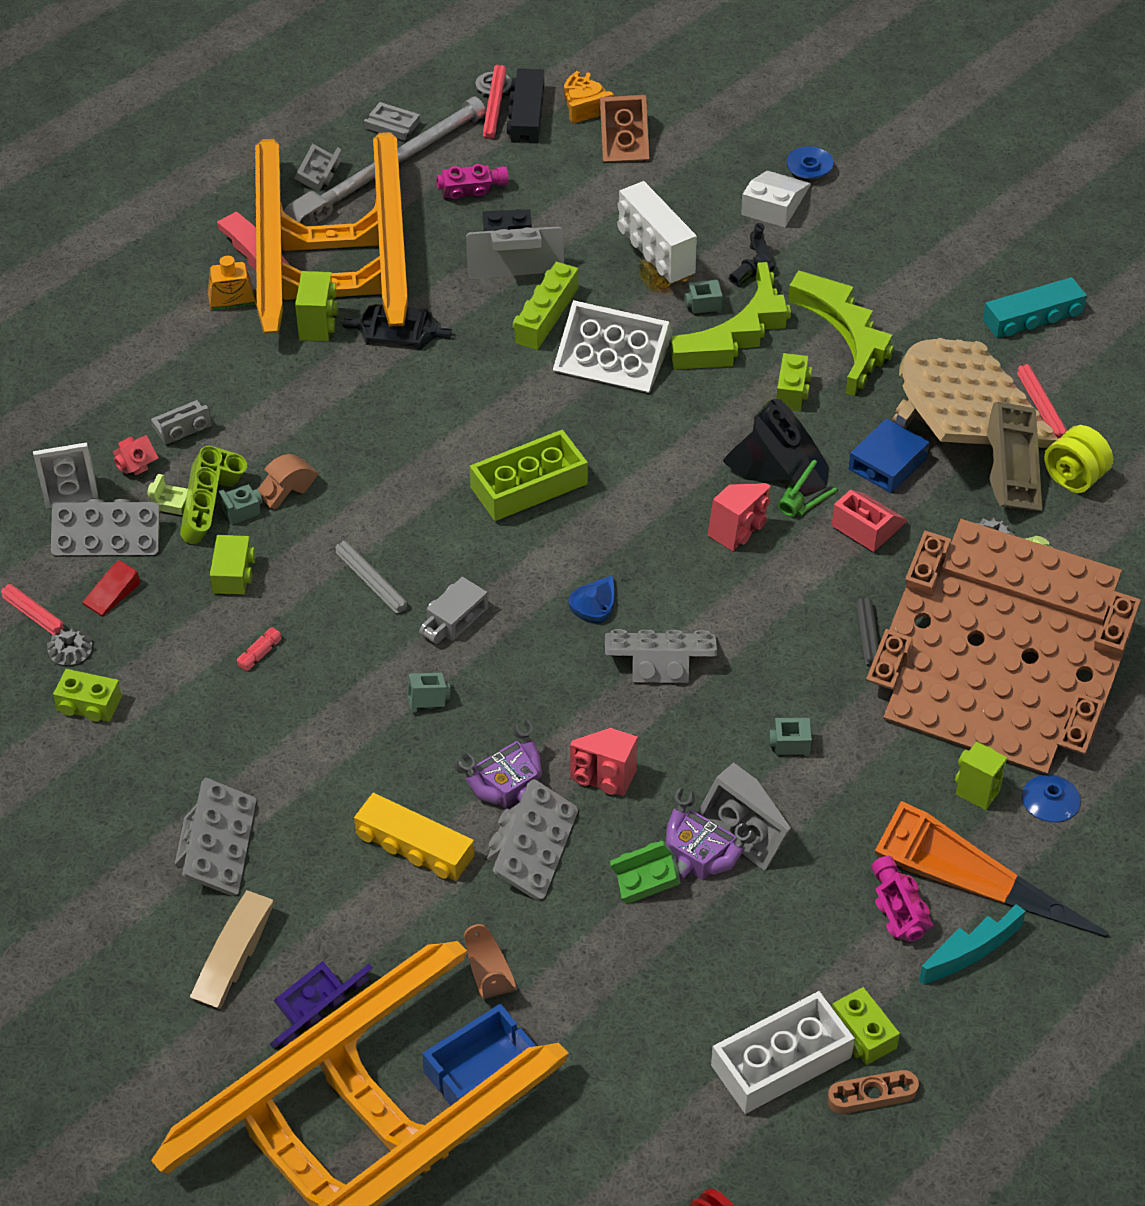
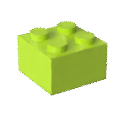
(316, 306)

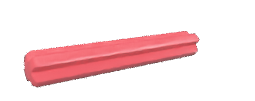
(494, 102)
(1041, 400)

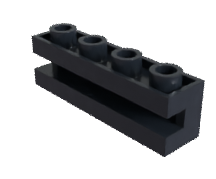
(526, 105)

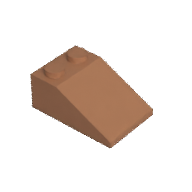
(624, 128)

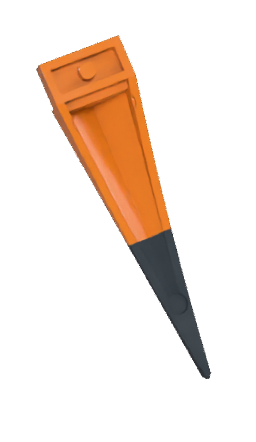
(936, 852)

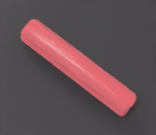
(32, 609)

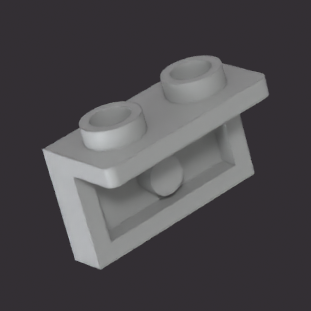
(317, 167)
(181, 422)

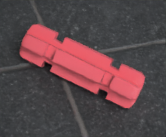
(259, 649)

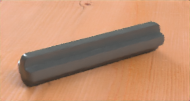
(867, 629)

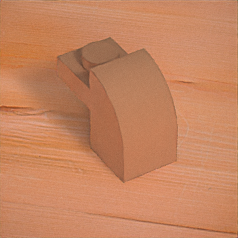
(286, 474)

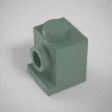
(704, 297)
(240, 503)
(427, 690)
(791, 736)

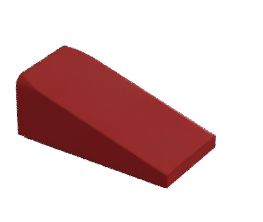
(112, 588)

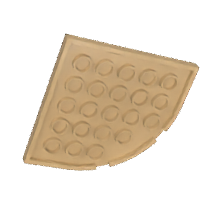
(956, 387)

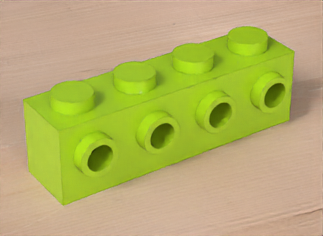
(546, 305)

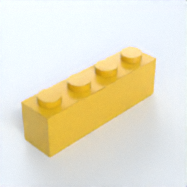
(414, 837)

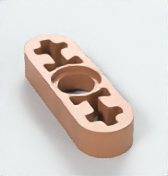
(879, 1081)

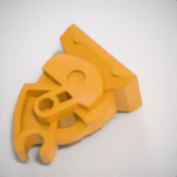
(583, 97)

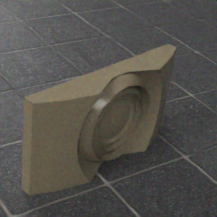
(1015, 456)

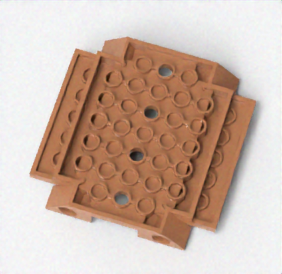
(1019, 602)

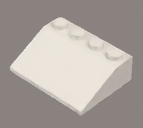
(612, 346)

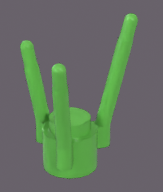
(793, 501)

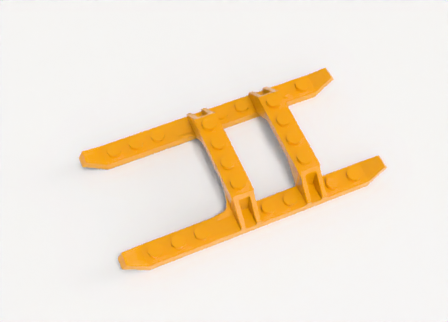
(379, 227)
(333, 1048)

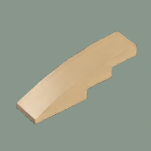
(232, 949)

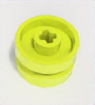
(1078, 458)

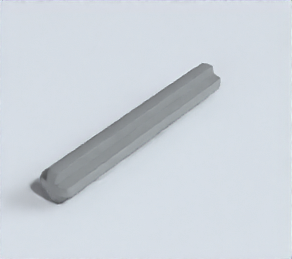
(371, 577)

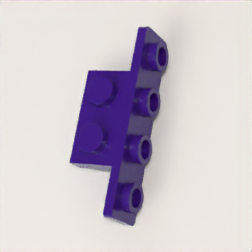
(310, 995)

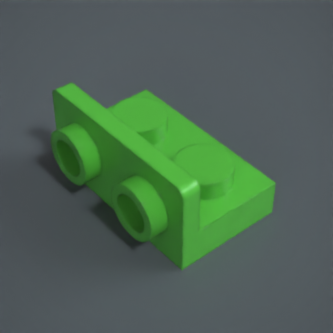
(646, 871)

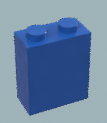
(888, 455)

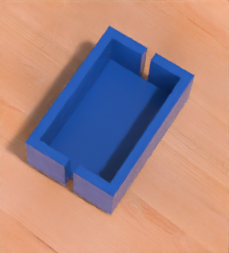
(474, 1053)

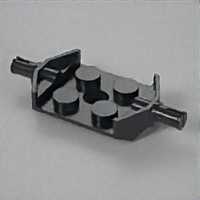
(417, 330)

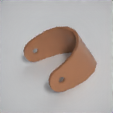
(488, 963)

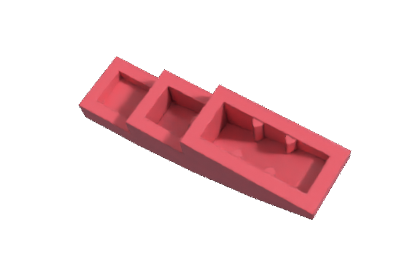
(242, 235)

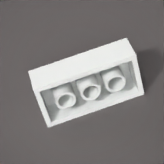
(657, 232)
(782, 1052)

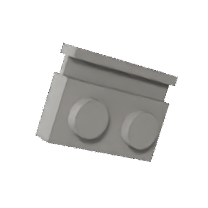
(392, 119)

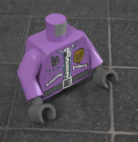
(506, 773)
(701, 844)

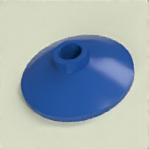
(810, 162)
(1049, 806)

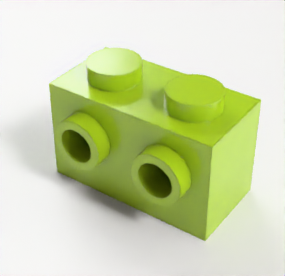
(792, 380)
(231, 564)
(87, 695)
(980, 775)
(868, 1025)

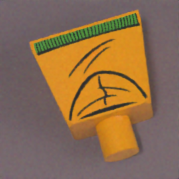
(230, 285)

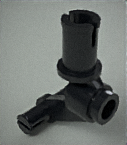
(749, 267)

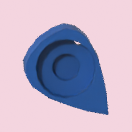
(593, 601)

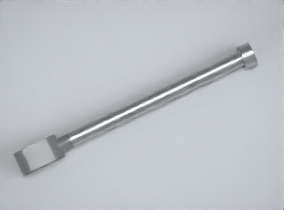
(314, 207)

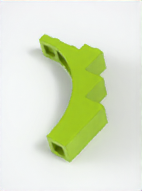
(837, 305)
(720, 344)

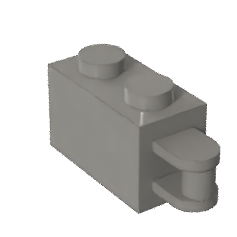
(454, 611)

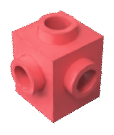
(134, 455)

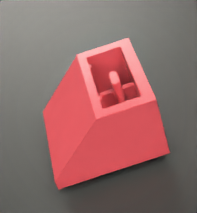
(738, 513)
(865, 519)
(604, 760)

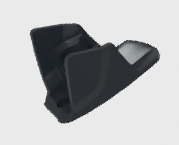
(778, 450)

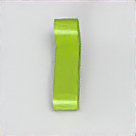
(208, 470)

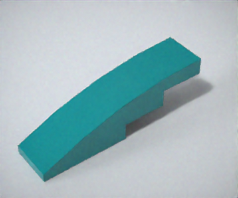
(965, 948)

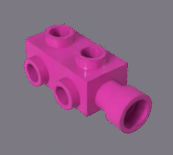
(469, 182)
(900, 901)

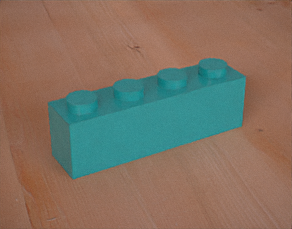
(1034, 307)

